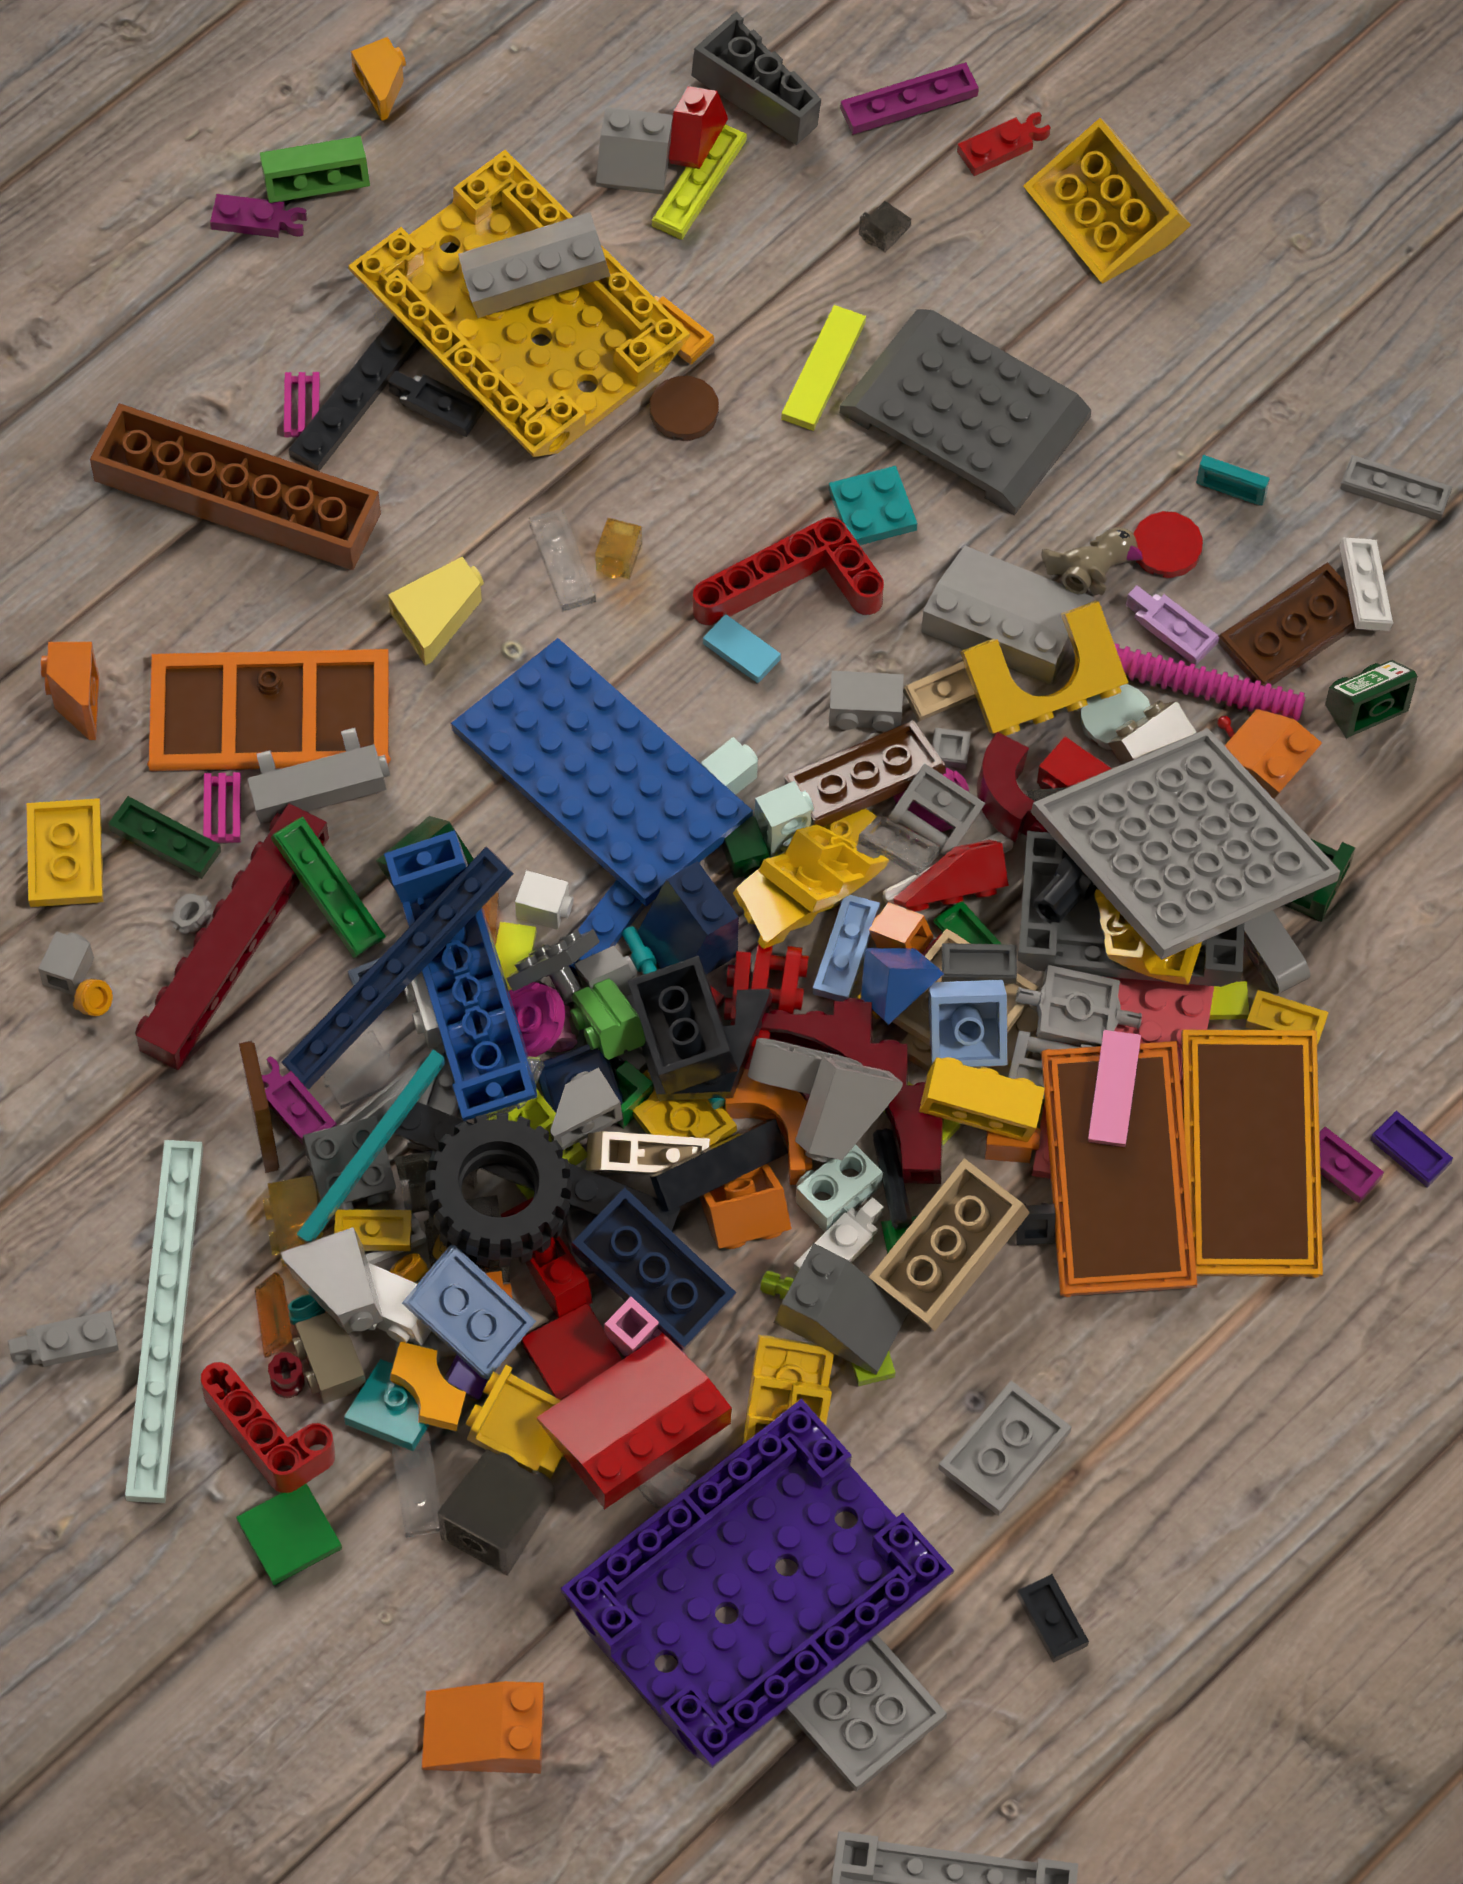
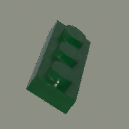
(164, 837)

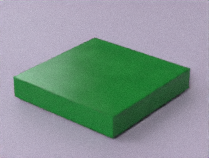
(289, 1533)

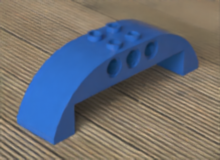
(466, 986)

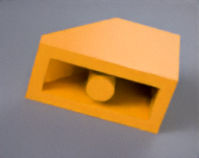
(379, 73)

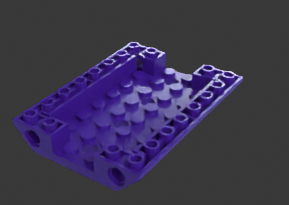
(721, 1550)

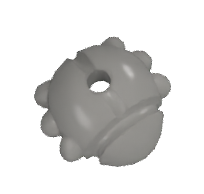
(191, 913)

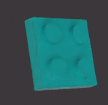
(873, 505)

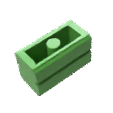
(607, 1019)

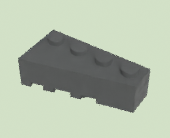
(756, 80)

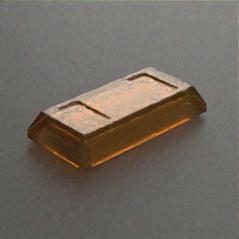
(273, 1315)

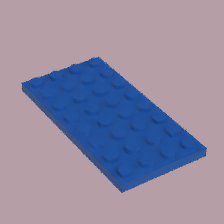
(601, 770)

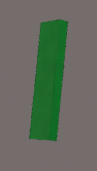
(328, 887)

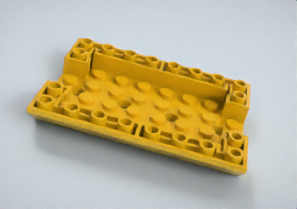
(597, 331)

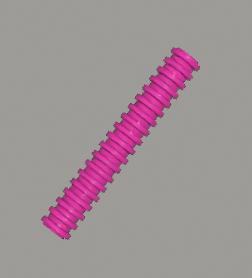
(1210, 684)

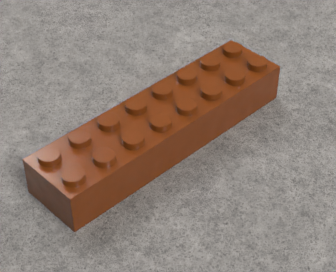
(236, 486)

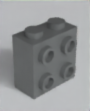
(333, 1149)

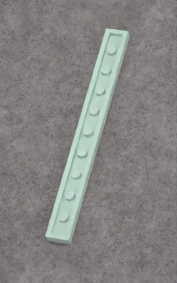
(164, 1322)

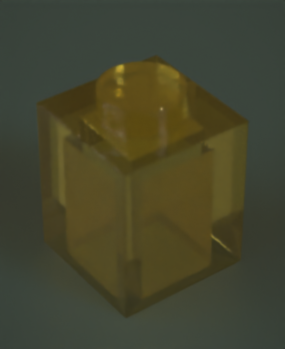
(618, 548)

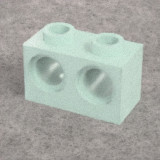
(781, 814)
(845, 1190)

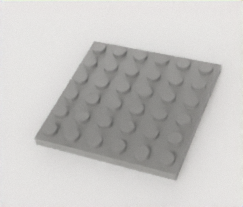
(1185, 843)

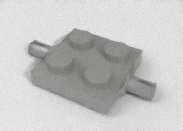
(1077, 1007)

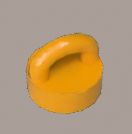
(93, 997)
(410, 1267)

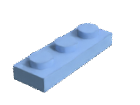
(846, 948)

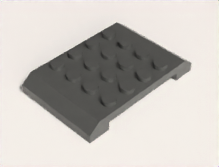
(968, 407)
(1079, 939)

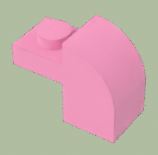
(631, 1327)

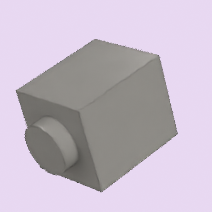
(66, 962)
(606, 965)

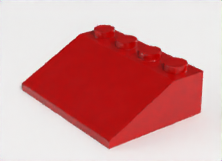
(636, 1419)

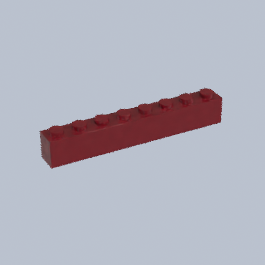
(223, 947)

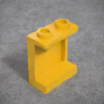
(511, 1425)

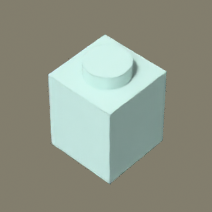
(733, 765)

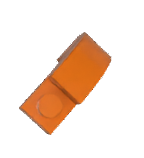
(773, 1102)

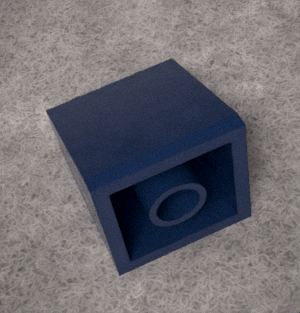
(691, 921)

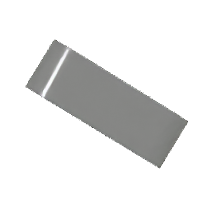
(1274, 953)
(787, 1064)

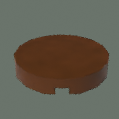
(684, 408)

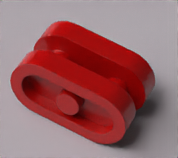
(793, 965)

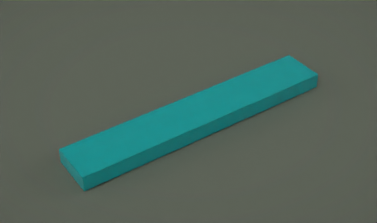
(371, 1147)

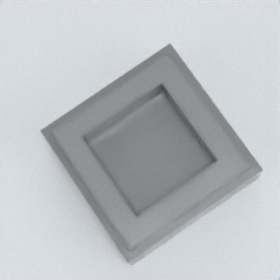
(952, 747)

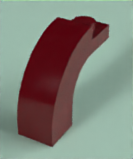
(997, 786)

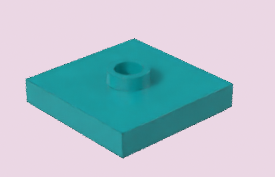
(386, 1410)

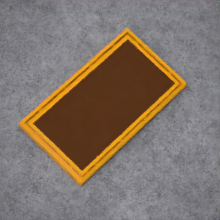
(1253, 1151)

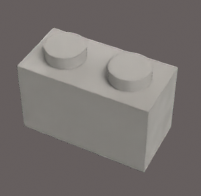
(866, 700)

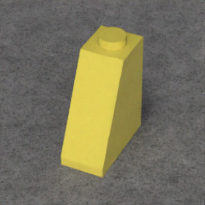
(436, 606)

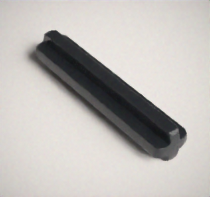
(892, 1178)

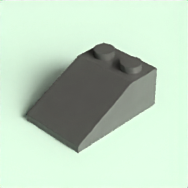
(841, 1310)

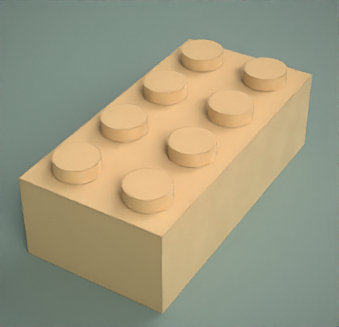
(949, 1244)

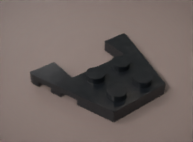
(749, 1013)

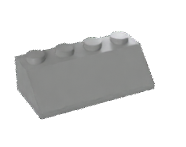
(533, 265)

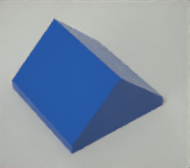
(895, 979)

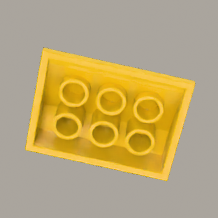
(1106, 203)

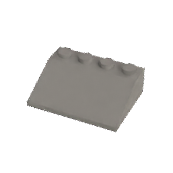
(996, 600)

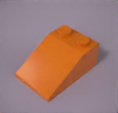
(485, 1728)

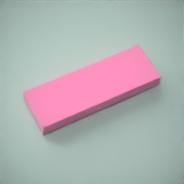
(1114, 1088)

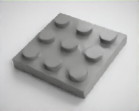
(866, 1713)

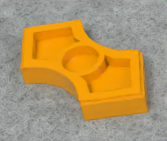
(436, 1399)

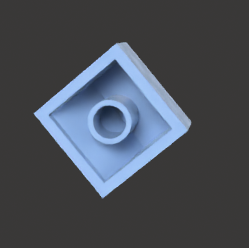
(969, 1022)

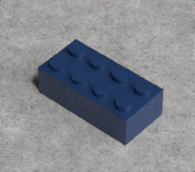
(654, 1267)

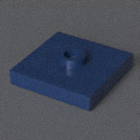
(564, 1067)

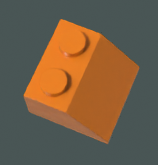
(73, 683)
(1272, 749)
(747, 1209)

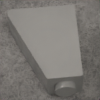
(843, 1107)
(337, 1278)

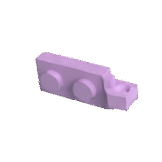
(1172, 624)

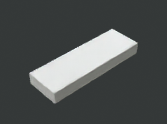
(1366, 584)

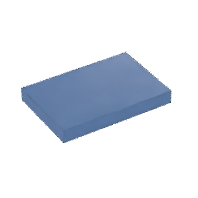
(469, 1312)

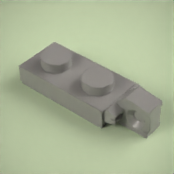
(66, 1340)

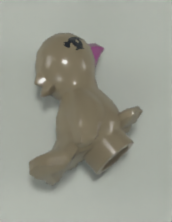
(1088, 565)

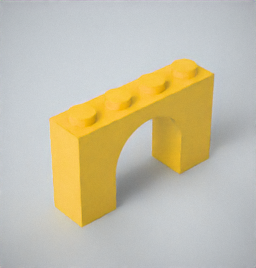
(1094, 673)

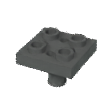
(555, 963)

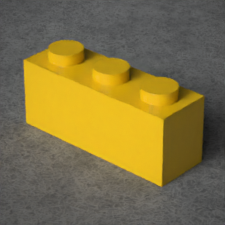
(982, 1098)

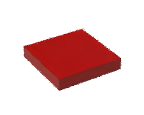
(570, 1351)

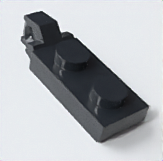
(437, 401)

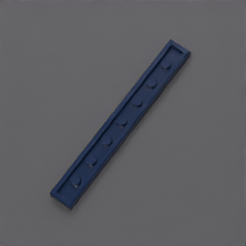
(397, 967)

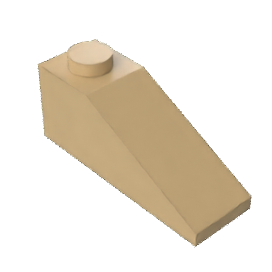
(638, 1152)

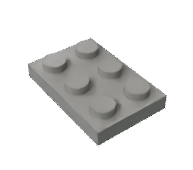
(1004, 1448)

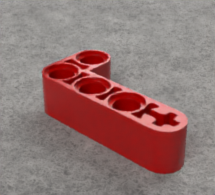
(259, 1424)

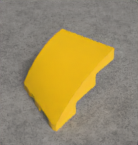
(821, 868)
(772, 909)
(1131, 951)
(782, 1376)

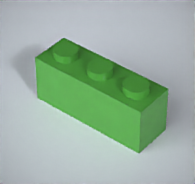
(314, 169)

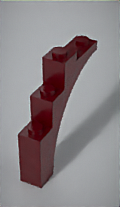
(850, 1036)

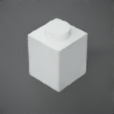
(543, 900)

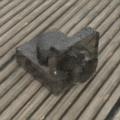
(883, 226)

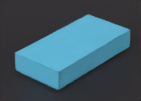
(741, 648)

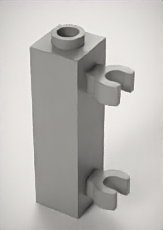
(319, 781)

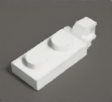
(850, 1233)

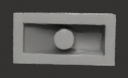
(585, 1108)

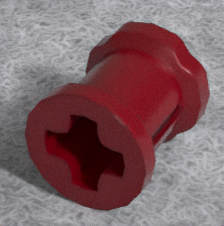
(283, 1363)

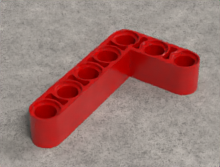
(792, 569)

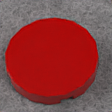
(1168, 544)

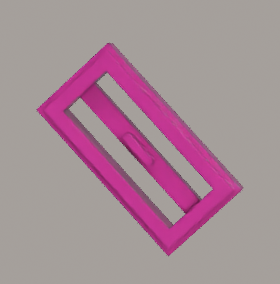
(301, 380)
(222, 781)

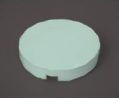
(1106, 715)

